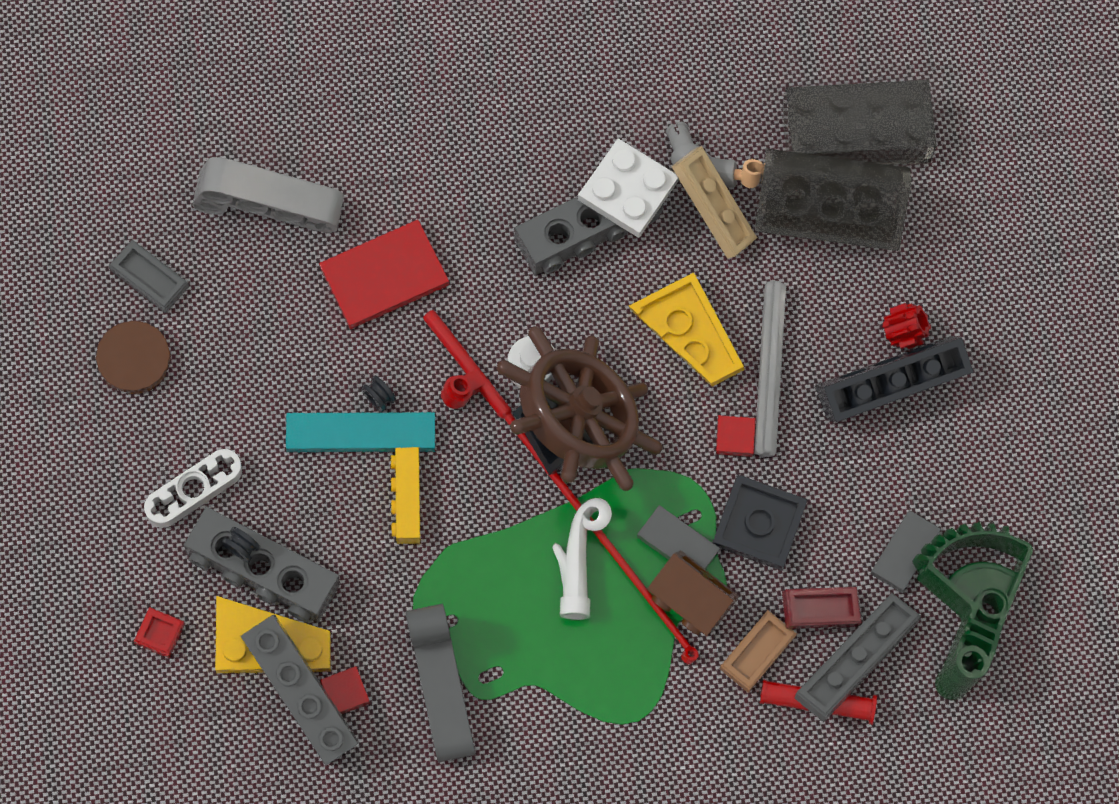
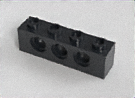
(894, 378)

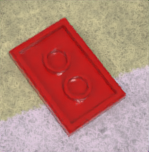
(384, 274)

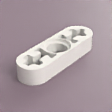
(196, 472)

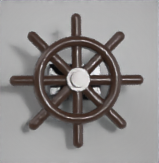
(568, 419)

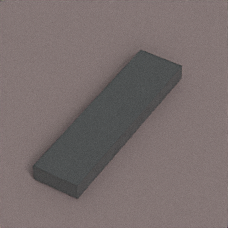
(857, 657)

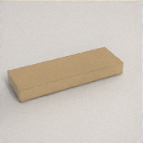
(714, 202)

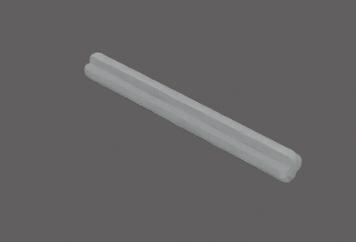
(770, 369)

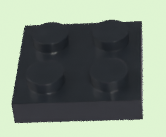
(759, 522)

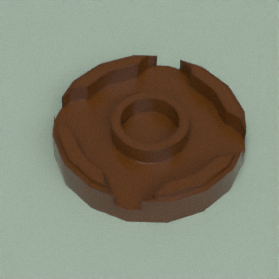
(133, 357)

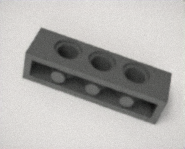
(566, 219)
(285, 564)
(300, 689)

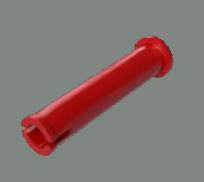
(784, 695)

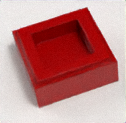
(735, 436)
(159, 632)
(346, 690)

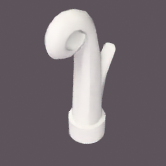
(572, 565)

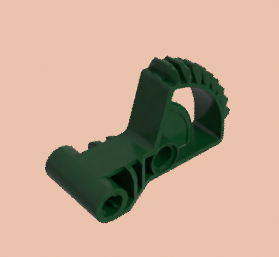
(964, 593)

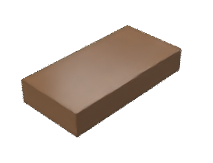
(757, 651)

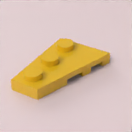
(691, 328)
(236, 619)

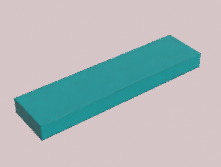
(359, 432)

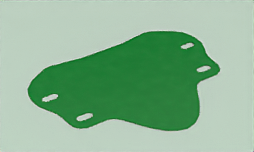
(510, 592)

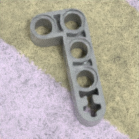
(266, 193)

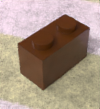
(692, 594)

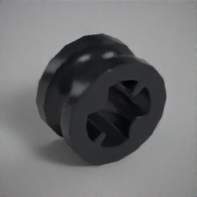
(378, 393)
(240, 544)

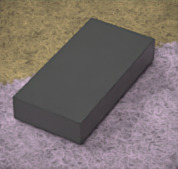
(148, 276)
(669, 534)
(896, 562)

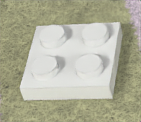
(628, 188)

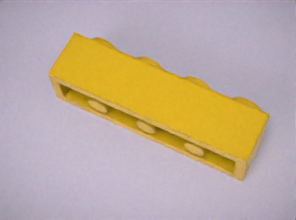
(407, 495)

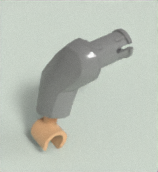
(727, 169)

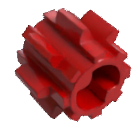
(906, 326)

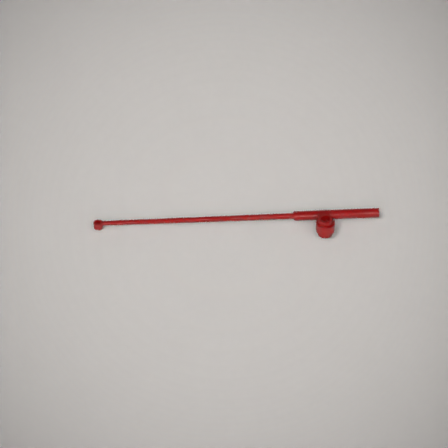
(457, 394)

